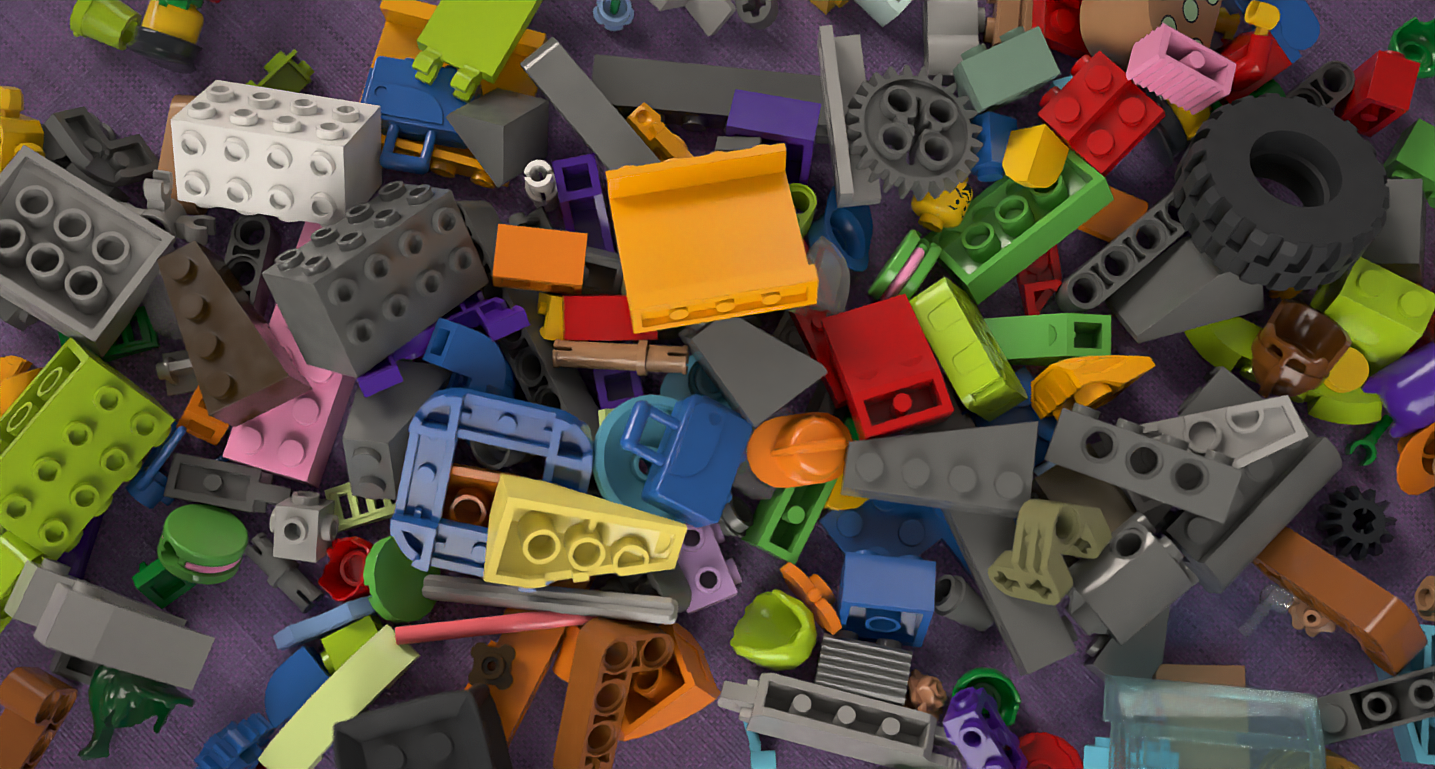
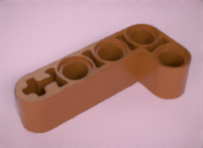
(1347, 598)
(599, 687)
(32, 715)

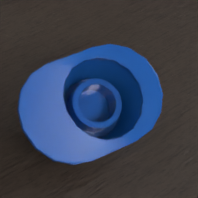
(846, 228)

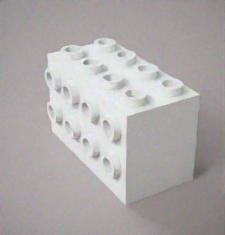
(276, 152)

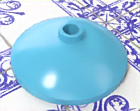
(618, 469)

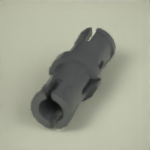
(283, 573)

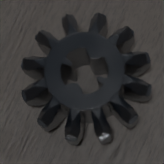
(1368, 532)

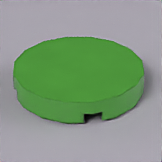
(396, 583)

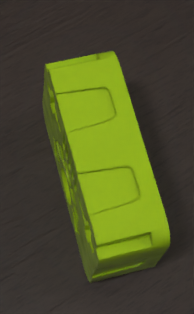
(967, 350)

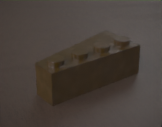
(227, 340)

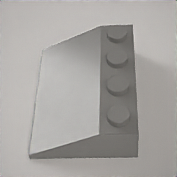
(73, 251)

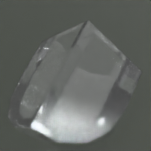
(832, 279)

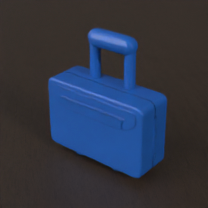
(413, 111)
(694, 459)

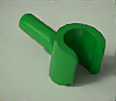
(1370, 440)

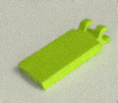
(472, 38)

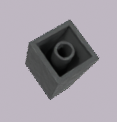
(1402, 239)
(750, 366)
(379, 426)

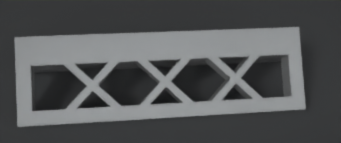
(841, 76)

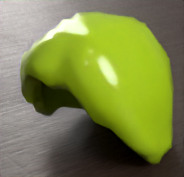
(775, 632)

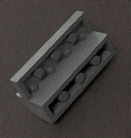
(1263, 504)

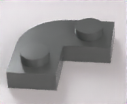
(105, 161)

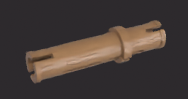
(619, 356)

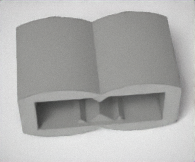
(949, 31)

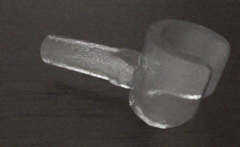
(1270, 598)

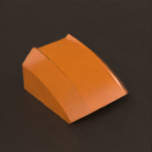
(671, 692)

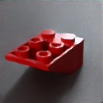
(886, 369)

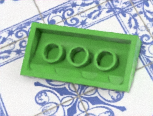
(1016, 225)

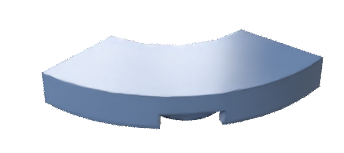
(323, 624)

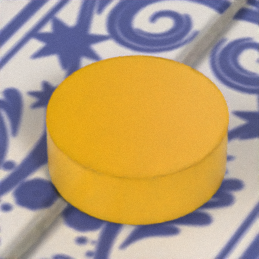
(1348, 372)

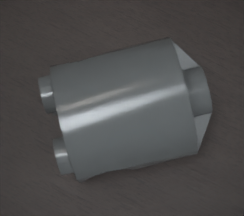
(1128, 581)

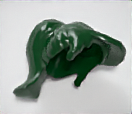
(124, 701)

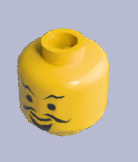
(944, 211)

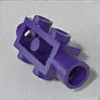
(981, 734)

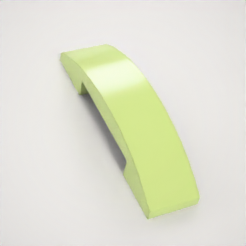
(341, 697)

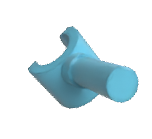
(759, 758)

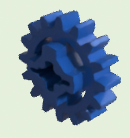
(236, 745)

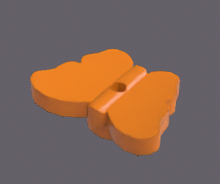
(814, 595)

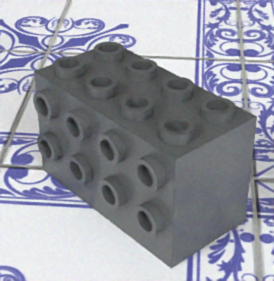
(376, 277)

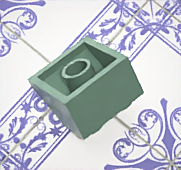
(1005, 71)

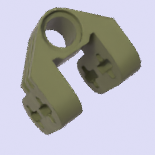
(1042, 534)

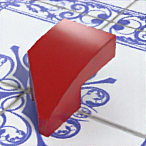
(1039, 281)

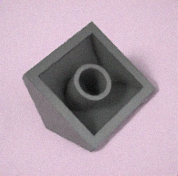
(504, 131)

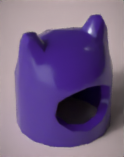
(1407, 390)

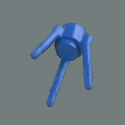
(151, 480)

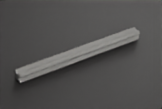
(552, 599)

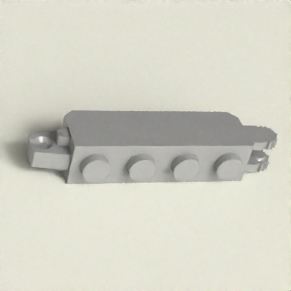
(838, 722)

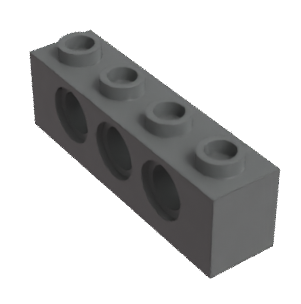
(1208, 498)

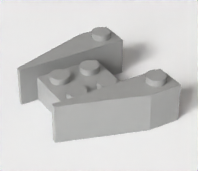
(106, 626)

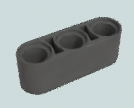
(258, 257)

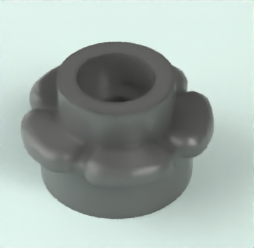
(736, 518)

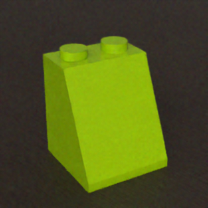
(1377, 311)

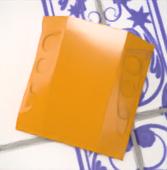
(1085, 381)

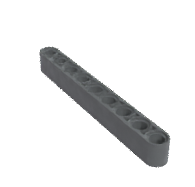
(1156, 221)

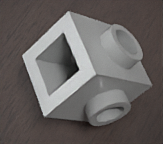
(303, 526)

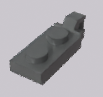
(222, 484)

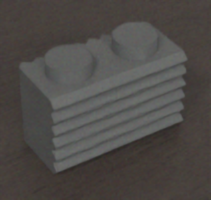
(863, 667)

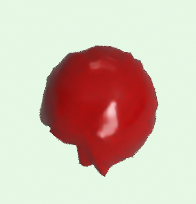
(345, 570)

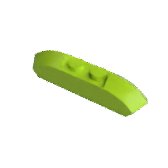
(1229, 345)

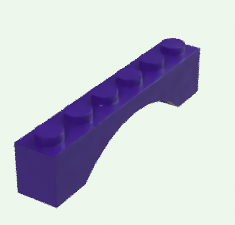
(586, 212)

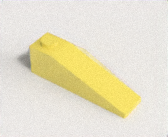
(559, 534)

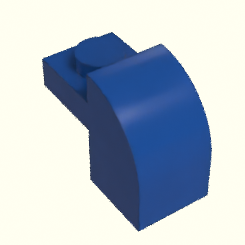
(467, 353)
(293, 685)

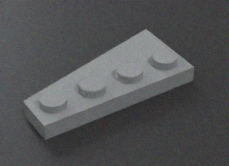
(1237, 431)

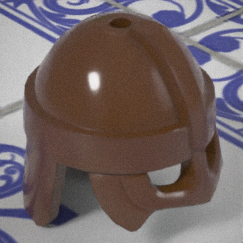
(1296, 349)

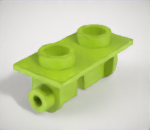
(285, 73)

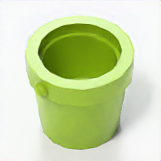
(105, 21)

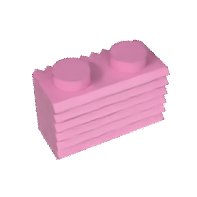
(1180, 69)

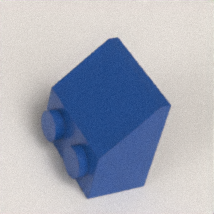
(886, 597)

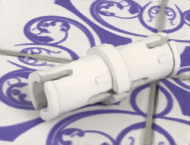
(535, 186)

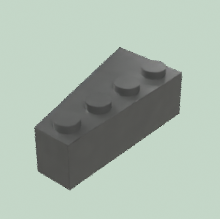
(953, 470)

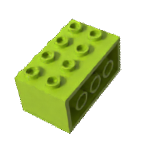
(72, 446)

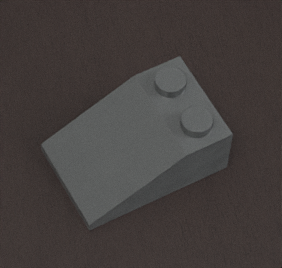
(1180, 294)

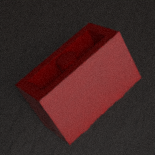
(1380, 92)

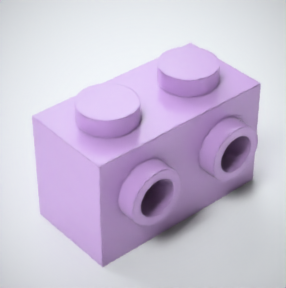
(705, 569)

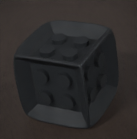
(426, 733)

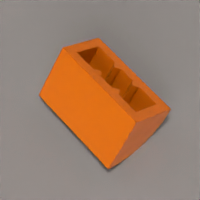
(539, 259)

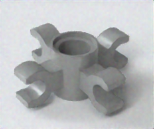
(171, 213)

